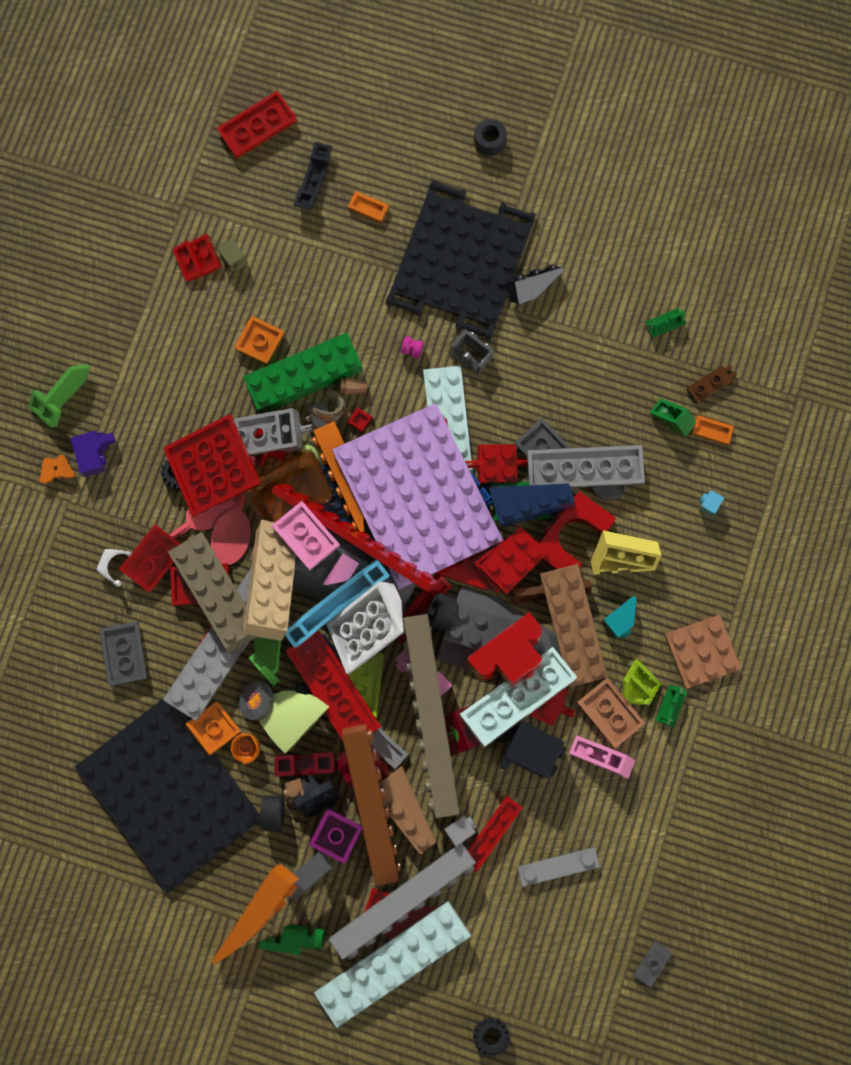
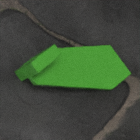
(49, 406)
(267, 657)

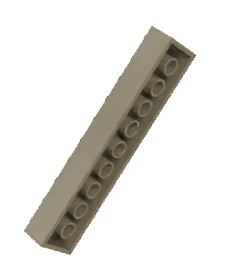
(431, 716)

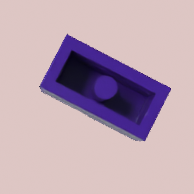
(89, 450)

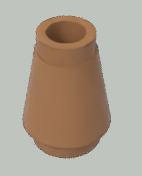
(352, 386)

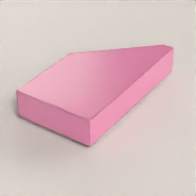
(342, 570)

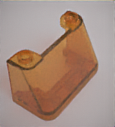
(301, 473)

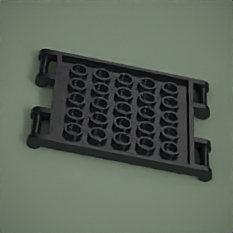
(461, 259)

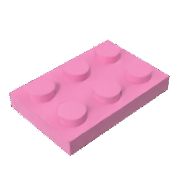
(305, 536)

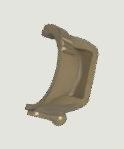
(328, 417)

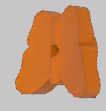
(63, 469)

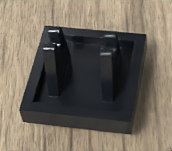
(316, 797)

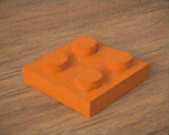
(259, 340)
(213, 728)

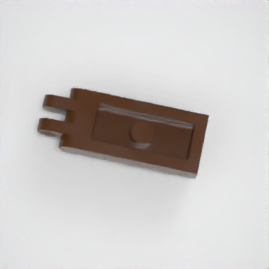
(711, 384)

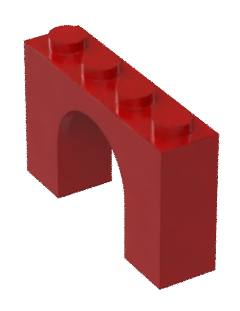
(584, 511)

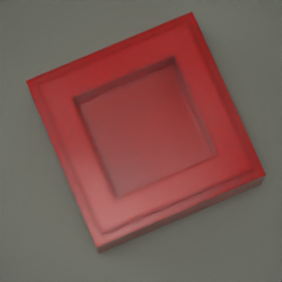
(360, 420)

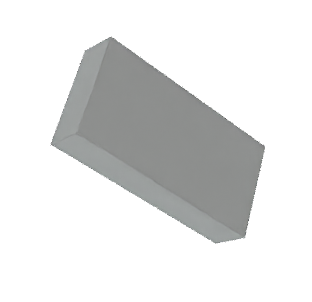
(388, 749)

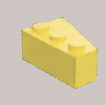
(624, 552)

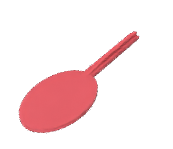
(206, 520)
(232, 533)

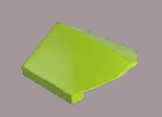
(640, 685)

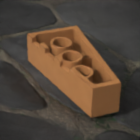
(406, 810)

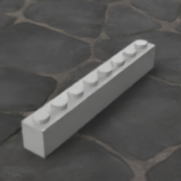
(401, 901)

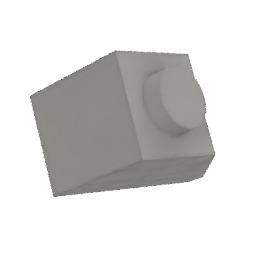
(461, 830)

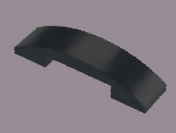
(314, 176)

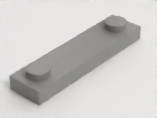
(558, 866)

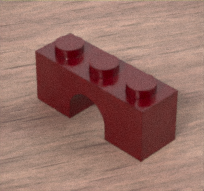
(304, 764)

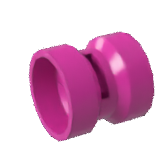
(412, 347)

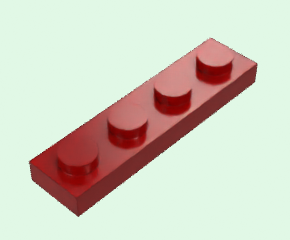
(423, 600)
(493, 831)

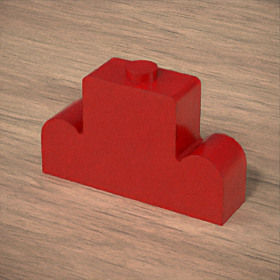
(510, 653)

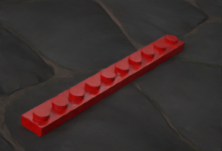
(359, 539)

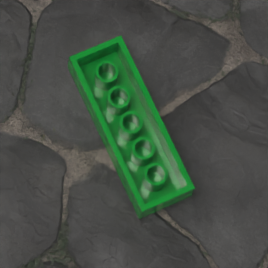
(303, 373)

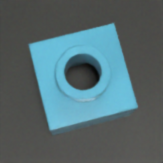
(710, 503)

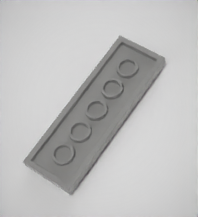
(587, 466)

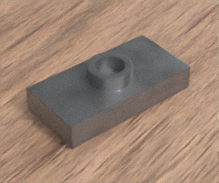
(652, 963)

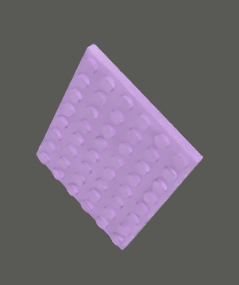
(417, 493)

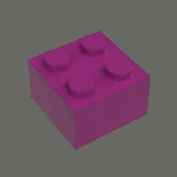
(336, 836)

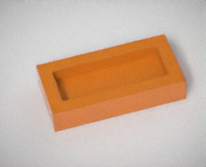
(368, 207)
(712, 430)

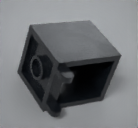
(534, 751)

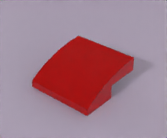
(197, 258)

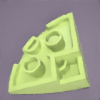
(292, 717)

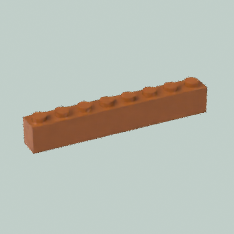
(370, 804)

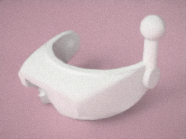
(103, 564)

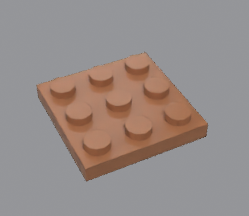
(702, 651)

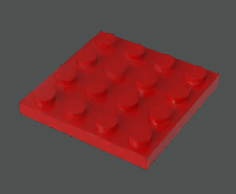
(212, 465)

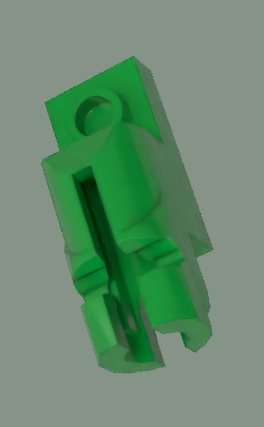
(293, 939)

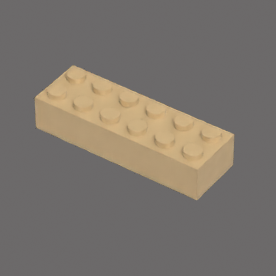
(269, 585)

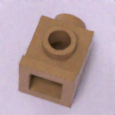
(293, 790)

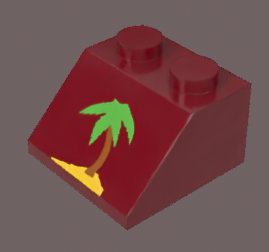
(458, 734)

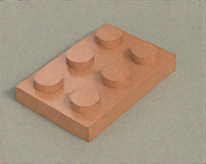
(611, 713)

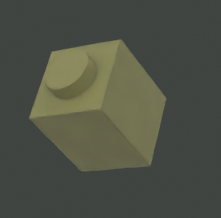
(232, 255)

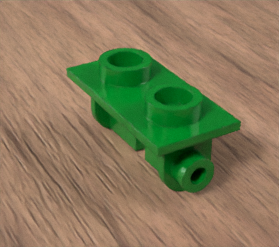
(666, 322)
(671, 705)

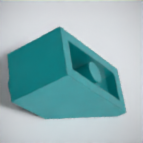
(621, 619)

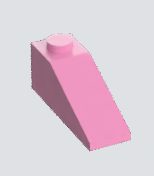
(602, 756)

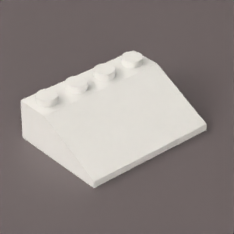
(367, 625)

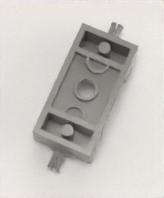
(280, 429)

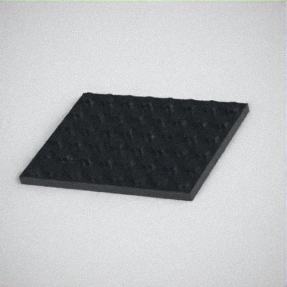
(168, 794)

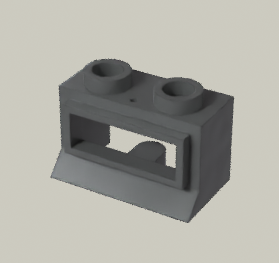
(472, 341)

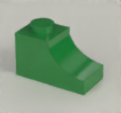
(673, 416)

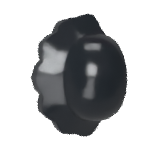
(302, 688)

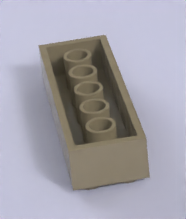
(212, 590)

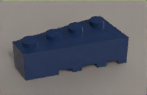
(528, 502)

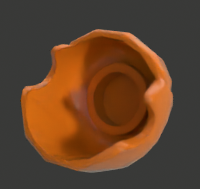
(245, 748)

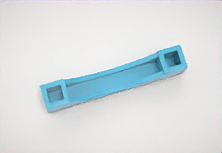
(335, 602)

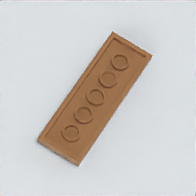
(573, 624)

